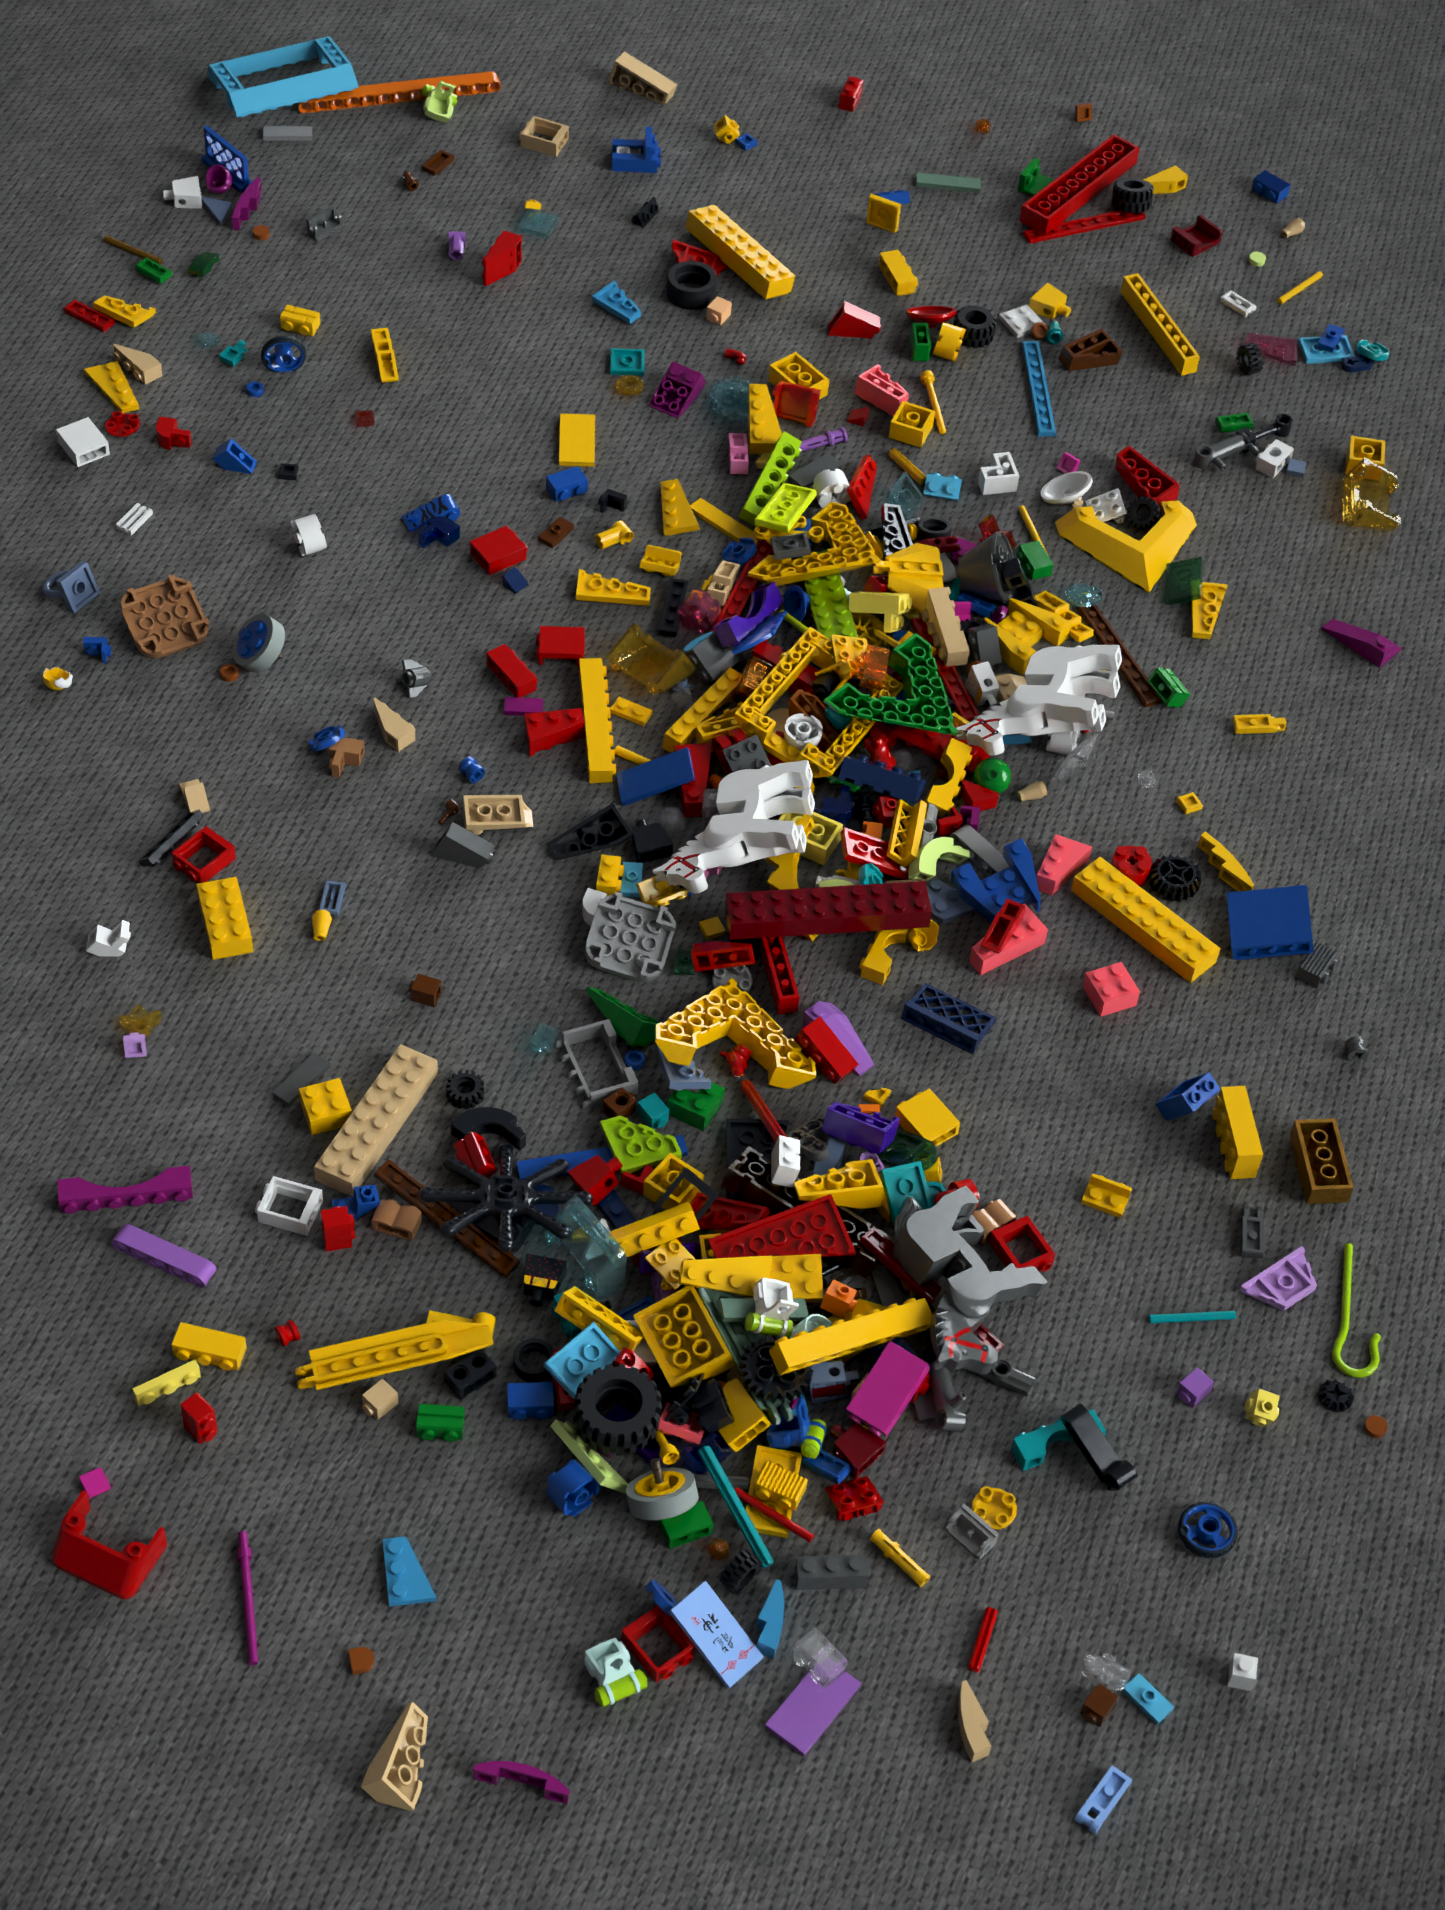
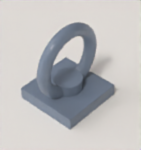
(75, 586)

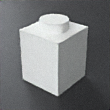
(1242, 1672)

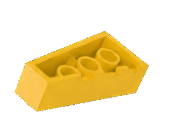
(762, 420)

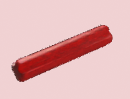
(982, 1639)

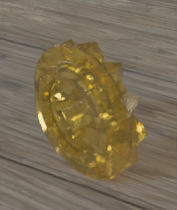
(630, 380)

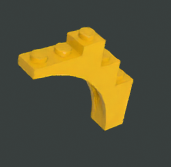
(786, 864)

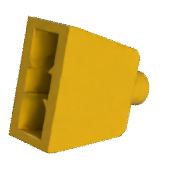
(1049, 302)

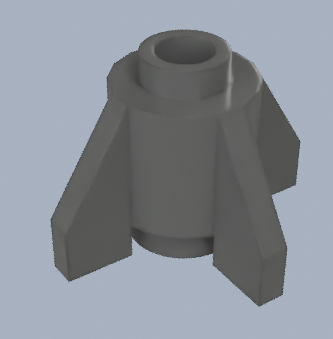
(415, 677)

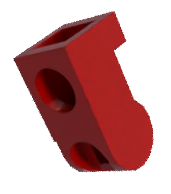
(630, 1358)

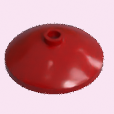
(931, 314)

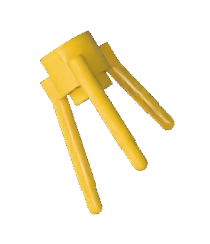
(846, 670)

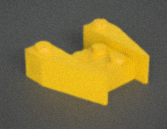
(1024, 628)

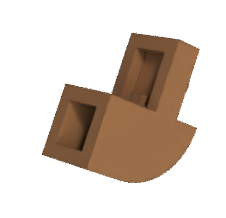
(345, 751)

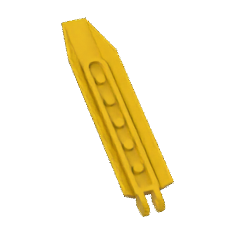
(392, 1352)

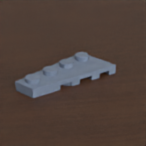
(682, 1076)

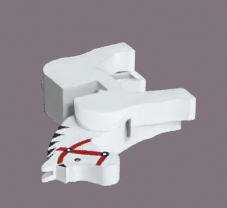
(1049, 697)
(743, 827)

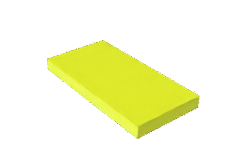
(785, 507)

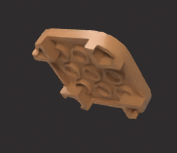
(164, 617)

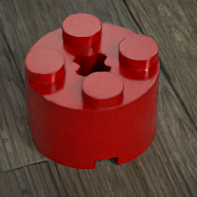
(1133, 863)

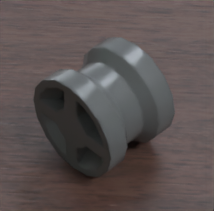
(1356, 1048)

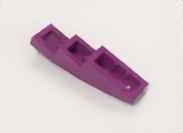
(248, 201)

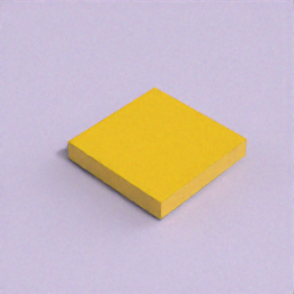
(883, 213)

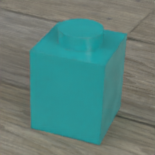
(653, 1111)

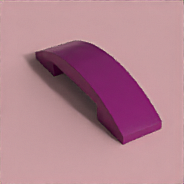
(490, 1772)

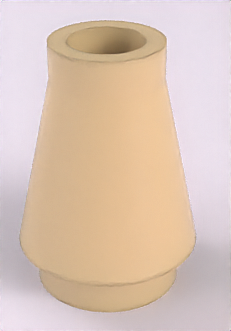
(1294, 227)
(1034, 791)

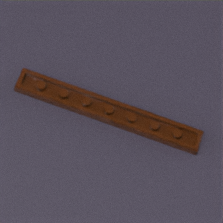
(1128, 666)
(440, 1212)

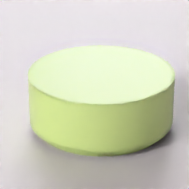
(1257, 259)

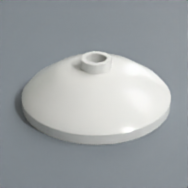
(1066, 488)

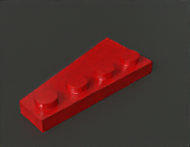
(862, 485)

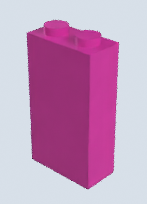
(887, 1389)

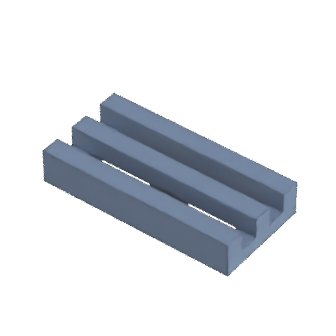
(336, 911)

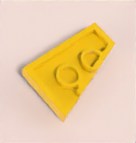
(128, 314)

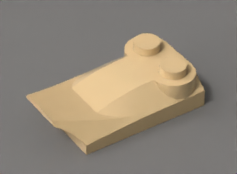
(495, 812)

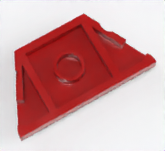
(686, 252)

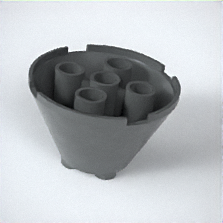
(981, 569)

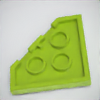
(637, 1144)

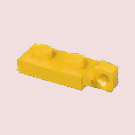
(1257, 724)

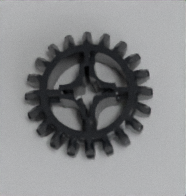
(1173, 882)

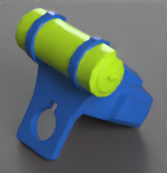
(798, 1432)

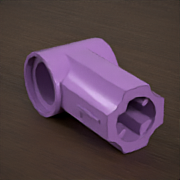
(456, 244)

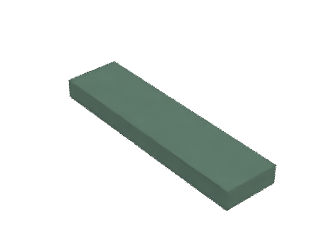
(948, 182)
(737, 1310)

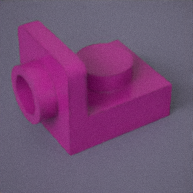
(971, 815)

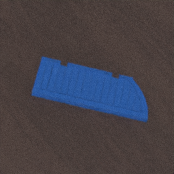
(762, 632)

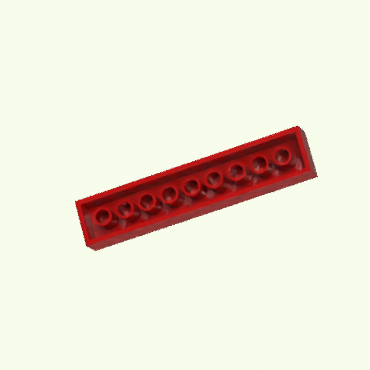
(1079, 184)

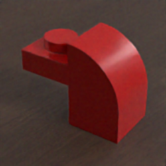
(169, 434)

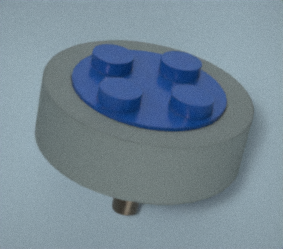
(258, 643)

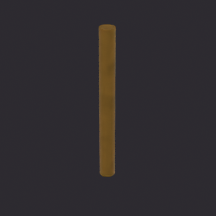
(131, 249)

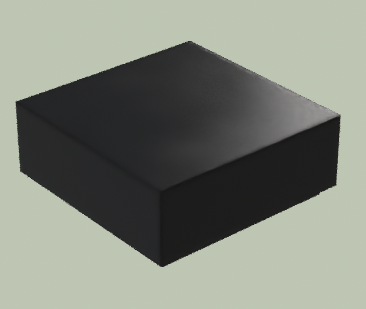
(288, 471)

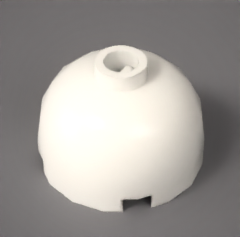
(802, 730)

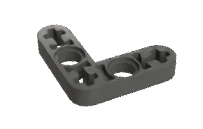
(809, 1143)

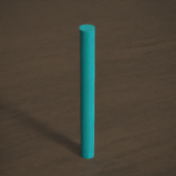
(1189, 1317)

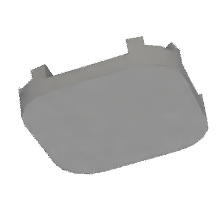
(629, 938)

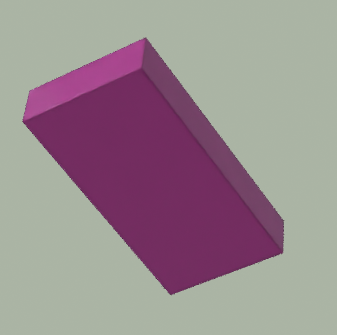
(520, 706)

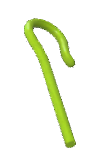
(1344, 1325)

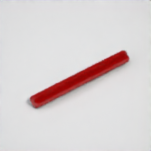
(761, 1109)

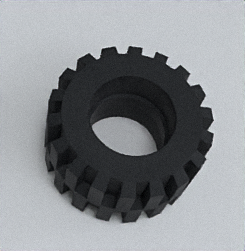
(1132, 195)
(979, 325)

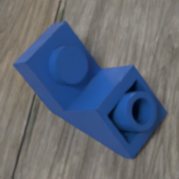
(363, 1200)

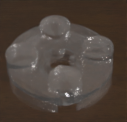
(1105, 1670)

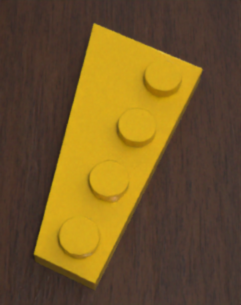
(114, 384)
(676, 509)
(611, 591)
(1206, 610)
(726, 1274)

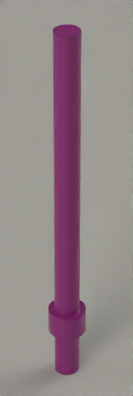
(244, 1556)

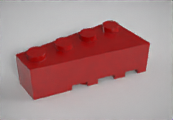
(771, 655)
(692, 792)

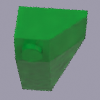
(625, 1020)

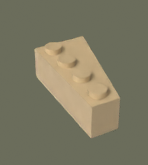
(641, 79)
(945, 627)

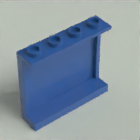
(1270, 922)

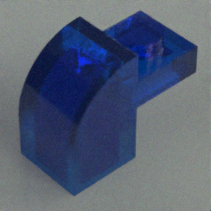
(439, 529)
(839, 809)
(718, 1445)

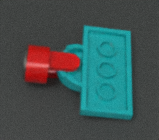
(910, 1181)

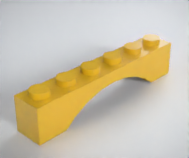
(720, 693)

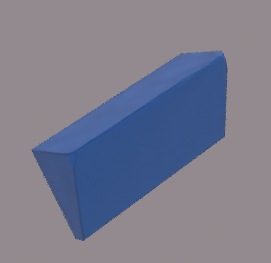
(898, 196)

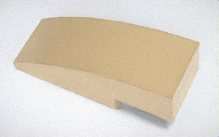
(723, 581)
(972, 1724)

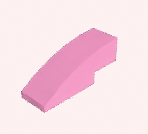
(738, 453)

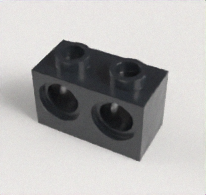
(472, 1377)

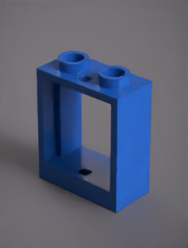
(1189, 1096)

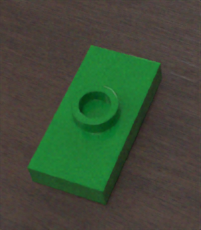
(153, 270)
(1234, 422)

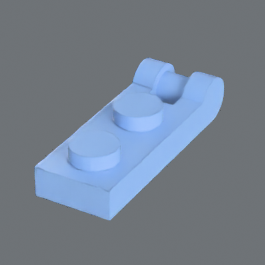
(1103, 1799)

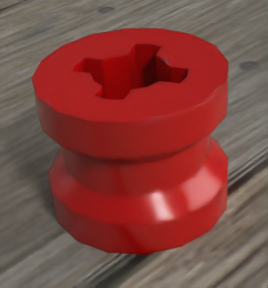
(287, 1333)

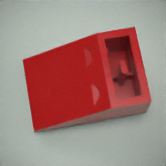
(502, 257)

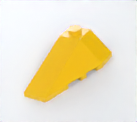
(851, 1186)

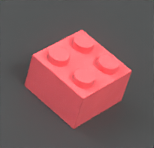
(1111, 989)

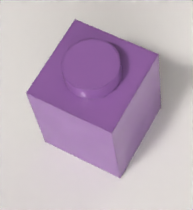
(1194, 1387)

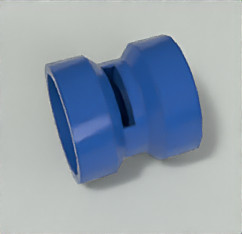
(470, 768)

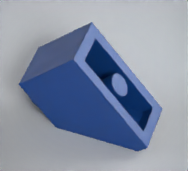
(234, 458)

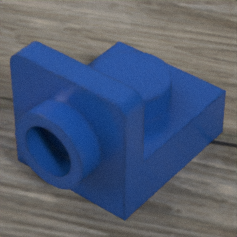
(97, 646)

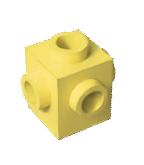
(1262, 1407)

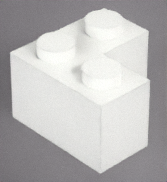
(1000, 476)

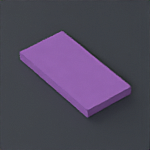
(810, 1711)

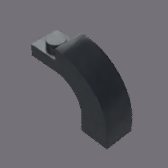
(489, 1120)

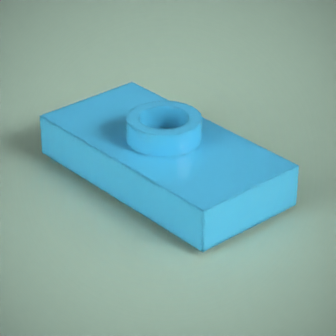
(631, 876)
(1148, 1699)

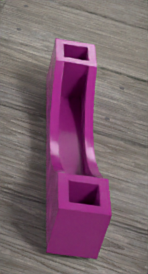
(170, 1185)

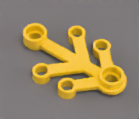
(816, 533)

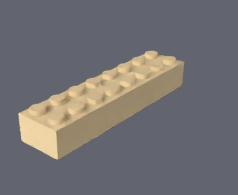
(376, 1120)

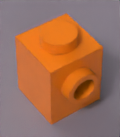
(839, 1299)

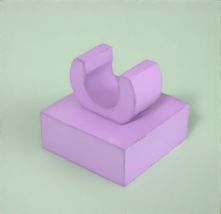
(135, 1045)

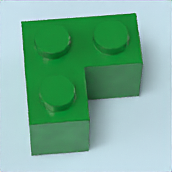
(696, 1108)

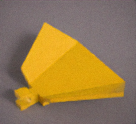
(913, 572)

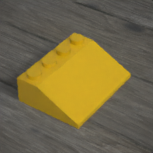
(684, 1338)

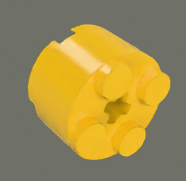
(949, 341)

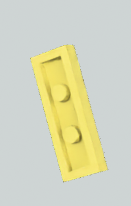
(166, 1383)

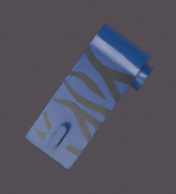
(440, 506)

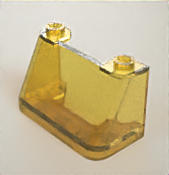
(1367, 497)
(649, 661)

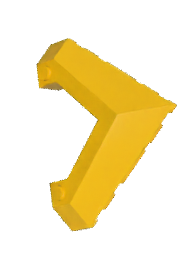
(847, 551)
(1135, 560)
(739, 1017)

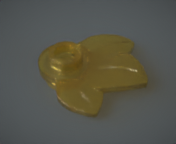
(140, 1019)

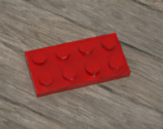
(866, 849)

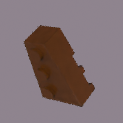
(1090, 352)

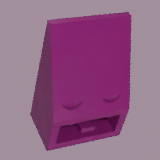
(677, 390)

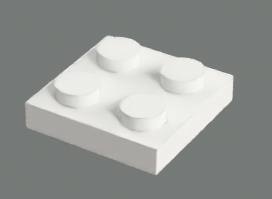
(1020, 320)

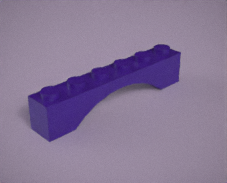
(763, 602)

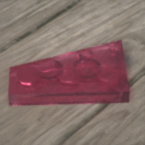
(1275, 347)

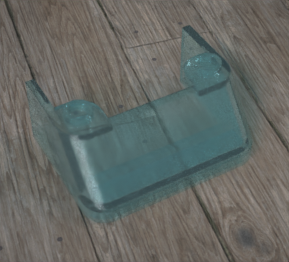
(592, 1248)

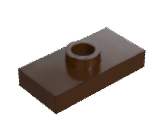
(556, 532)

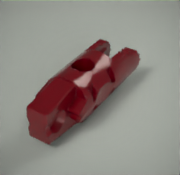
(944, 544)

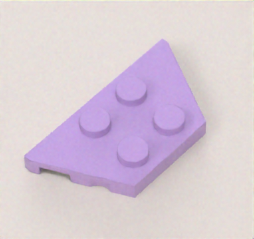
(1283, 1282)

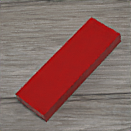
(88, 315)

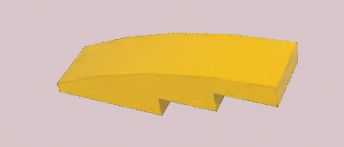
(384, 355)
(1056, 605)
(1223, 860)

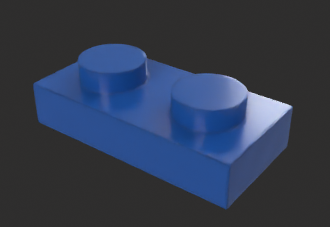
(978, 605)

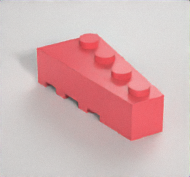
(1028, 936)

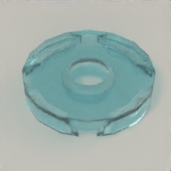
(1083, 595)

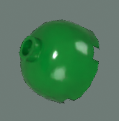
(992, 774)

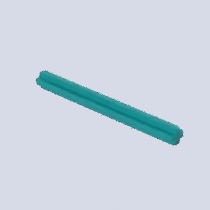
(735, 1506)

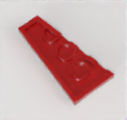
(727, 1213)

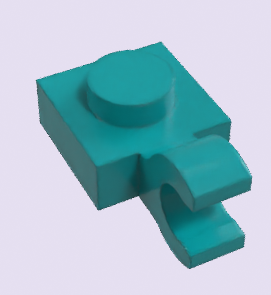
(233, 355)

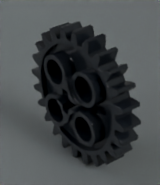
(774, 1386)

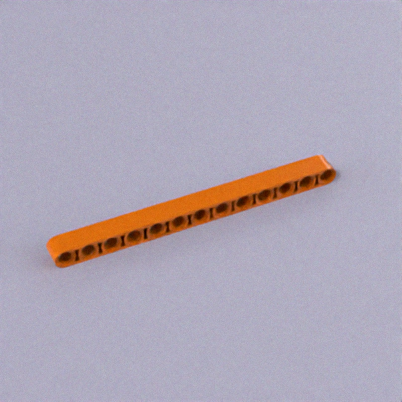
(401, 91)

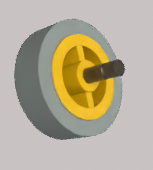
(661, 1492)

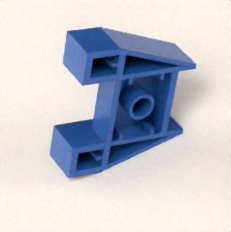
(1014, 883)

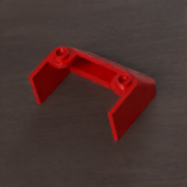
(98, 1564)

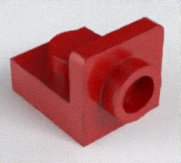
(949, 824)

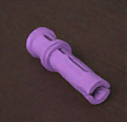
(828, 438)

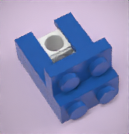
(636, 154)

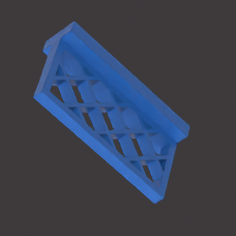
(228, 157)

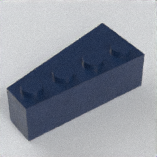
(882, 778)

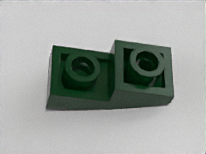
(203, 264)

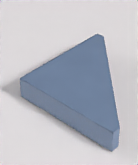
(217, 208)

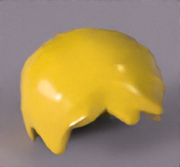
(920, 936)

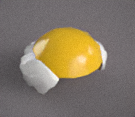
(57, 678)

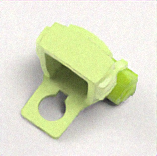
(438, 102)

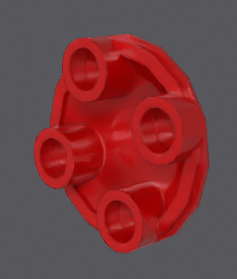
(122, 424)

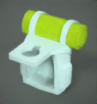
(613, 1671)

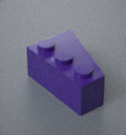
(860, 1128)

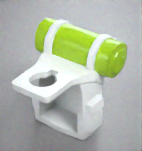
(773, 1308)

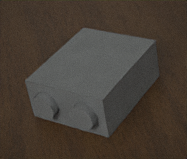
(711, 658)

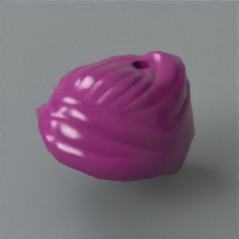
(218, 179)

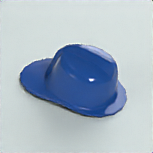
(796, 602)

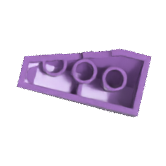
(843, 1030)

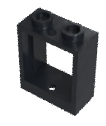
(697, 1182)

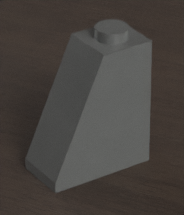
(463, 847)

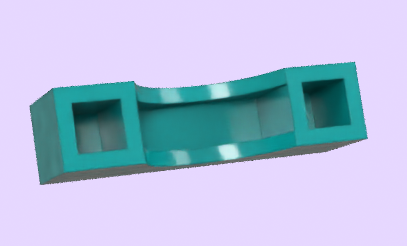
(1031, 1447)

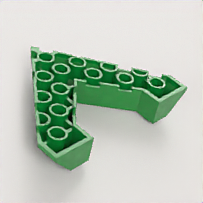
(924, 693)

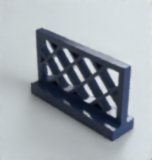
(944, 1026)

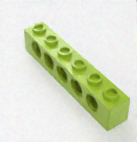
(771, 476)

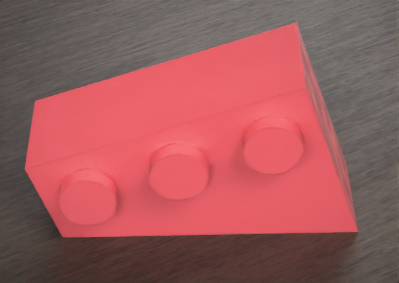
(1061, 862)

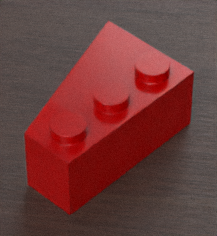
(552, 728)
(826, 1050)

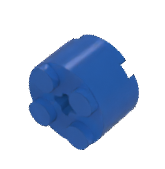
(572, 1488)

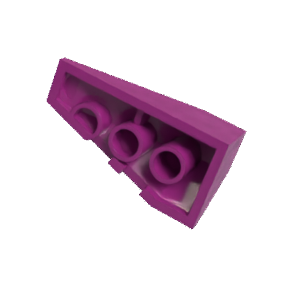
(1364, 642)

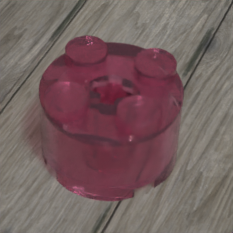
(699, 611)

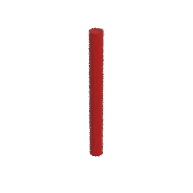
(774, 1515)

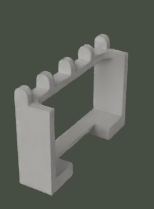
(605, 1029)

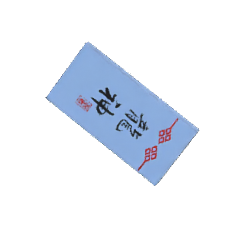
(716, 1634)

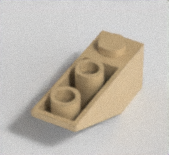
(141, 364)
(394, 728)

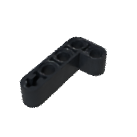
(1097, 1450)

